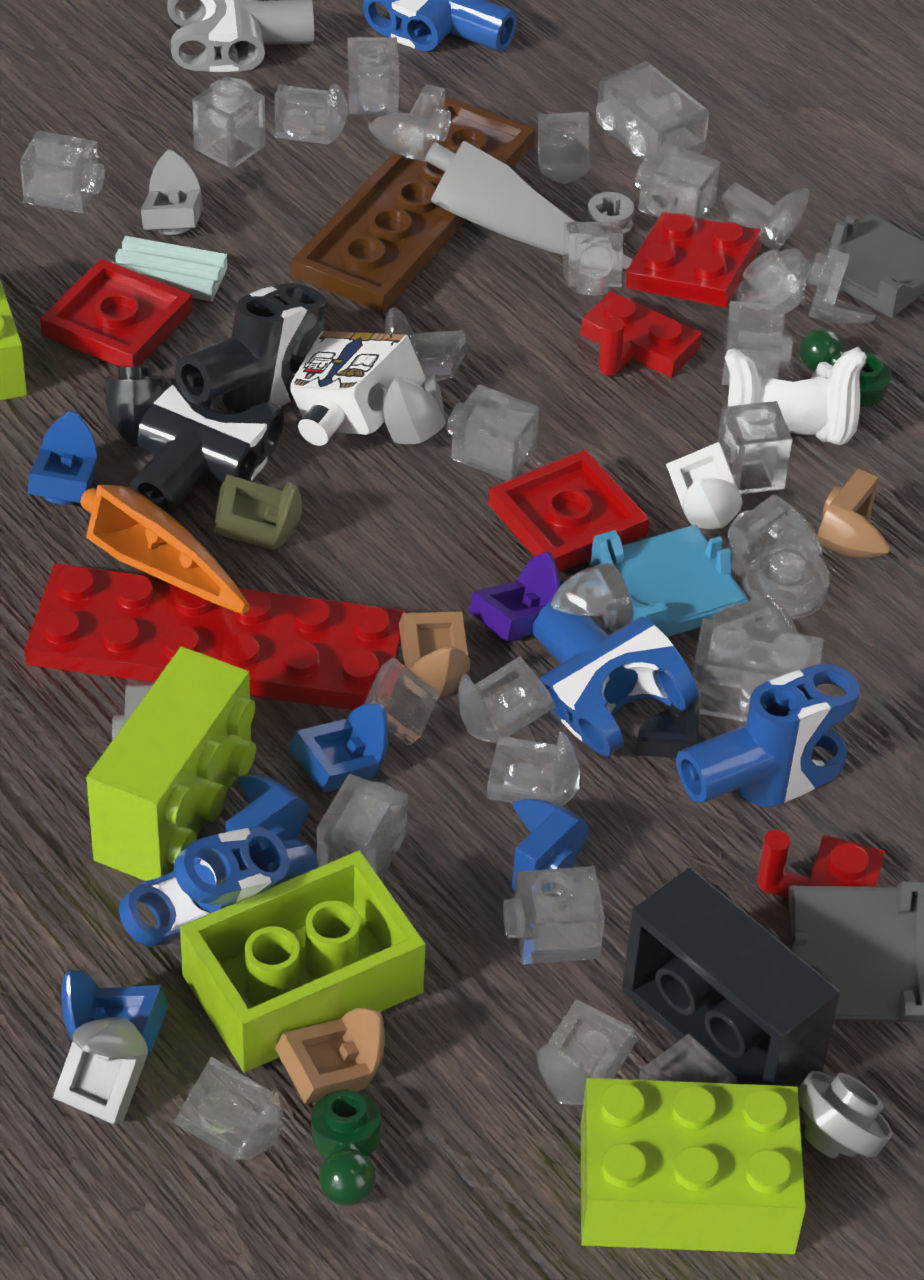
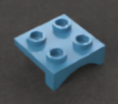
(672, 576)

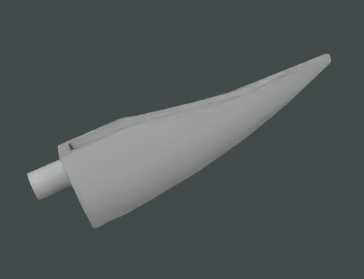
(497, 198)

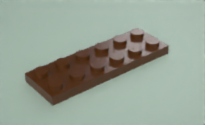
(391, 225)

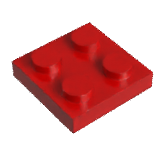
(693, 259)
(116, 314)
(566, 506)

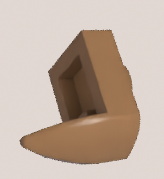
(847, 518)
(435, 648)
(334, 1054)

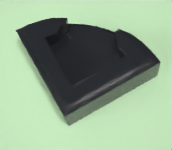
(669, 732)

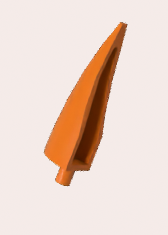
(155, 543)

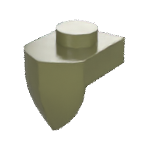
(257, 512)

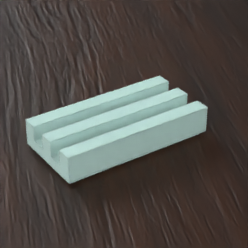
(175, 265)

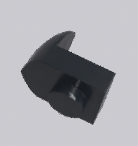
(130, 397)

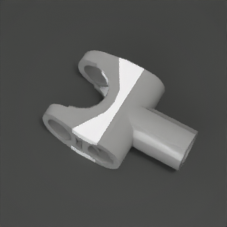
(238, 31)

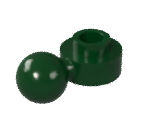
(825, 346)
(346, 1132)

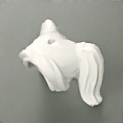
(815, 406)

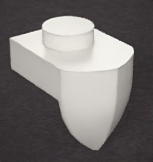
(706, 487)

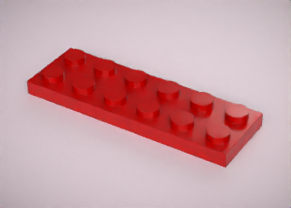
(137, 623)

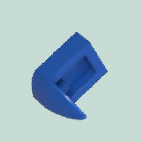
(65, 461)
(344, 747)
(270, 807)
(554, 836)
(86, 1002)

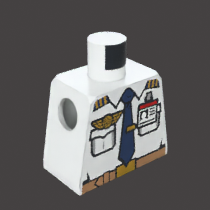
(347, 379)

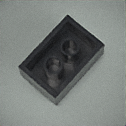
(728, 984)

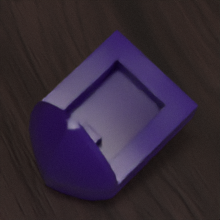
(515, 605)

